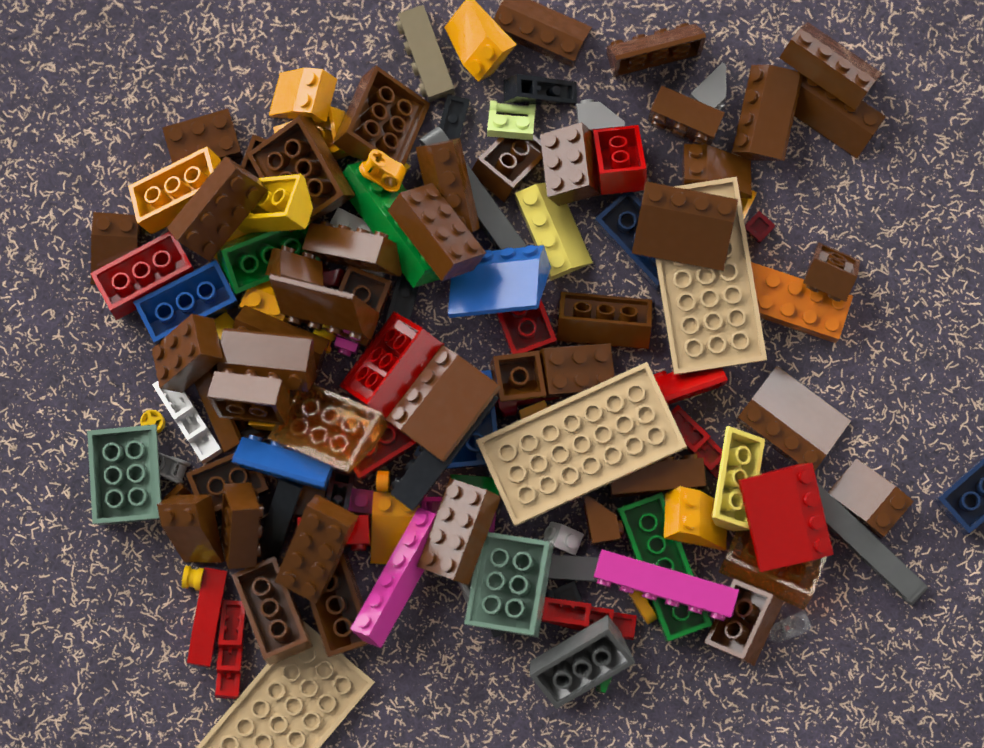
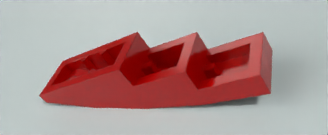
(698, 441)
(581, 615)
(207, 617)
(230, 649)

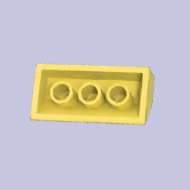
(554, 229)
(739, 460)

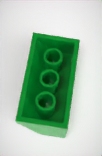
(247, 257)

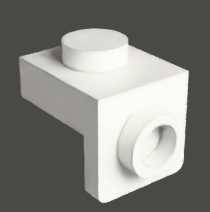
(563, 537)

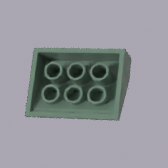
(124, 474)
(510, 584)

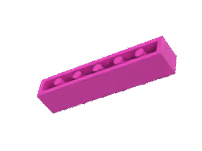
(394, 583)
(665, 584)

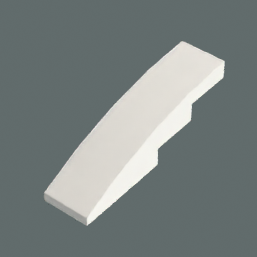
(190, 423)

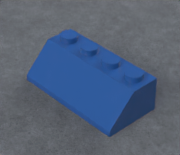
(198, 293)
(281, 462)

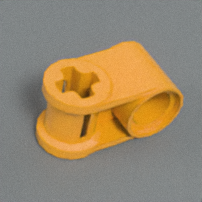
(384, 171)

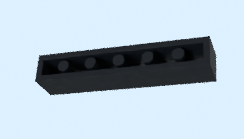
(427, 469)

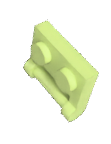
(511, 126)

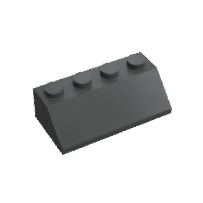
(581, 662)

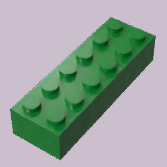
(373, 205)
(645, 533)

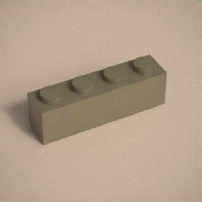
(425, 52)

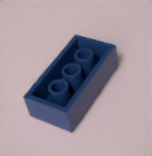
(619, 226)
(965, 499)

